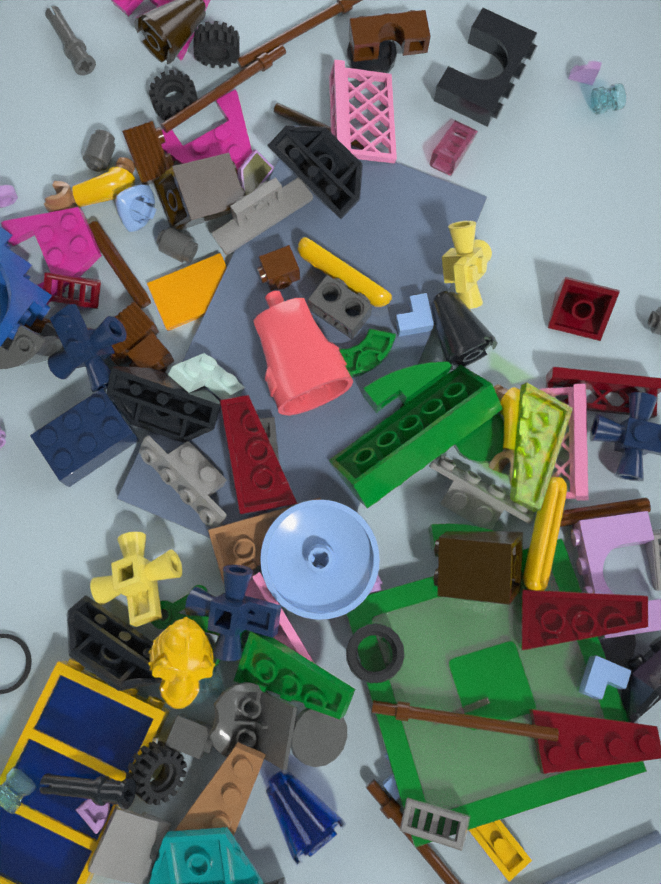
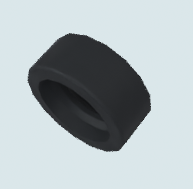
(397, 651)

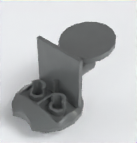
(272, 727)

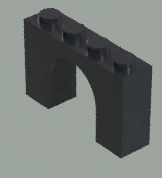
(483, 98)

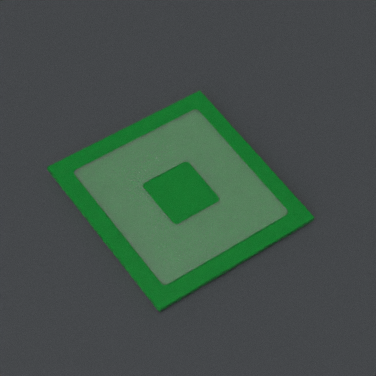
(467, 653)

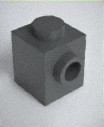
(190, 736)

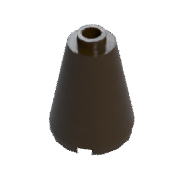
(170, 27)

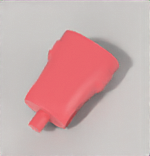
(300, 361)

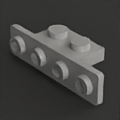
(261, 211)
(189, 476)
(474, 498)

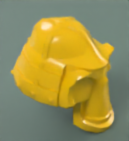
(181, 659)

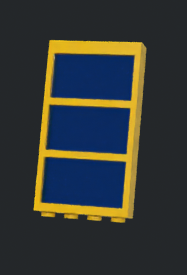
(74, 731)

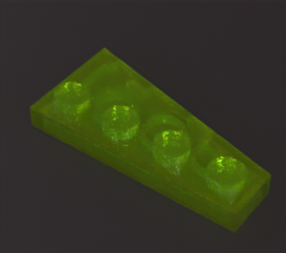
(537, 444)

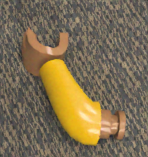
(95, 190)
(510, 403)

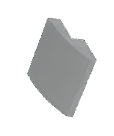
(129, 846)

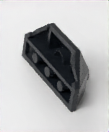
(321, 165)
(162, 405)
(108, 646)
(644, 682)

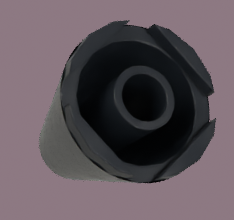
(460, 331)

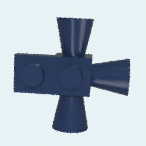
(84, 346)
(632, 436)
(233, 612)

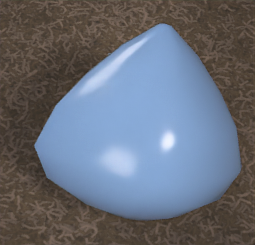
(136, 206)

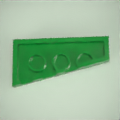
(292, 676)

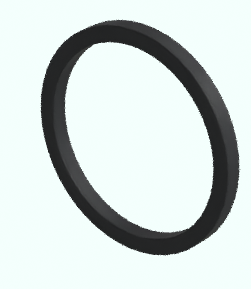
(28, 662)

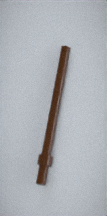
(341, 6)
(261, 63)
(404, 711)
(391, 809)

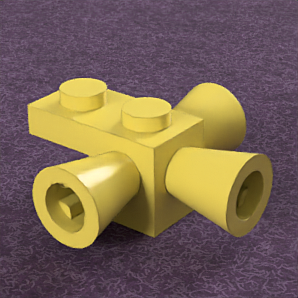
(466, 262)
(137, 579)

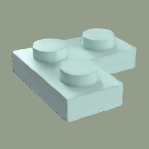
(206, 372)

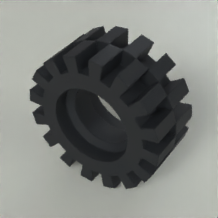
(216, 44)
(169, 84)
(168, 778)

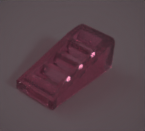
(446, 161)

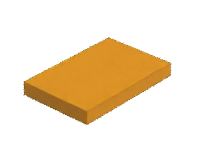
(188, 291)

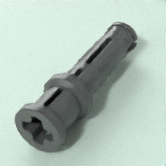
(73, 47)

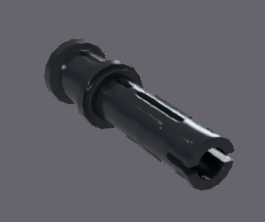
(100, 791)

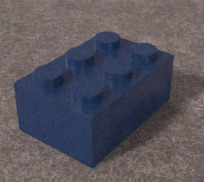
(84, 438)

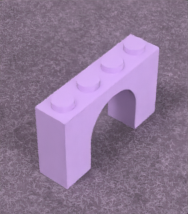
(595, 541)

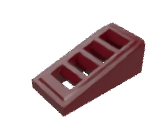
(81, 301)

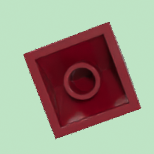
(582, 308)

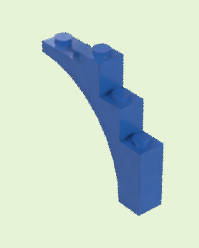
(19, 297)

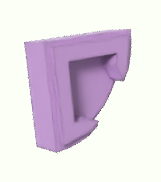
(585, 73)
(94, 815)

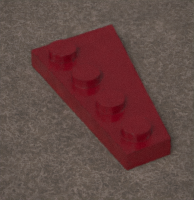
(255, 467)
(574, 616)
(592, 742)

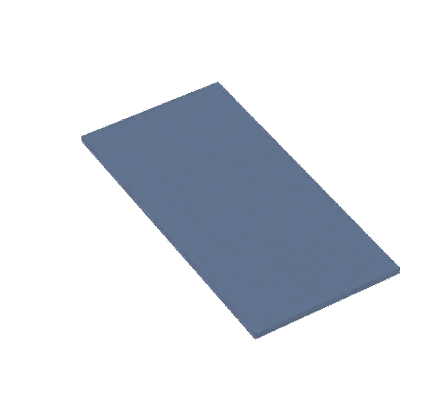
(388, 236)

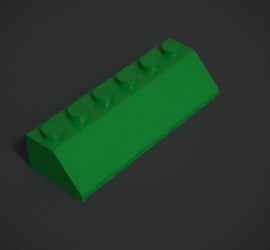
(416, 435)

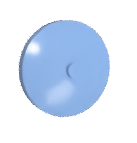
(320, 559)

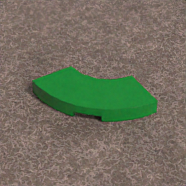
(368, 352)

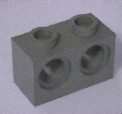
(335, 311)

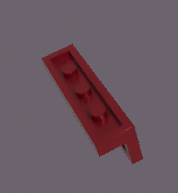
(604, 381)

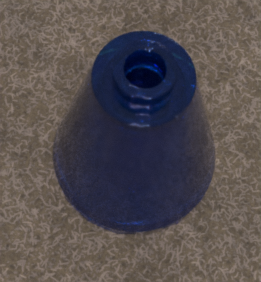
(301, 815)

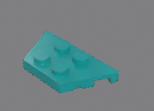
(202, 858)

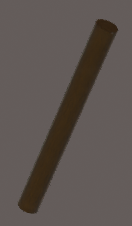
(305, 120)

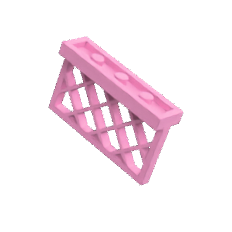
(341, 107)
(577, 441)

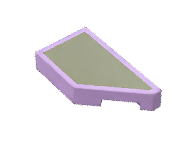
(254, 172)

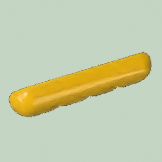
(337, 268)
(545, 536)

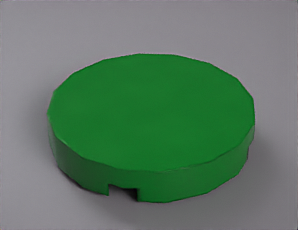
(483, 442)

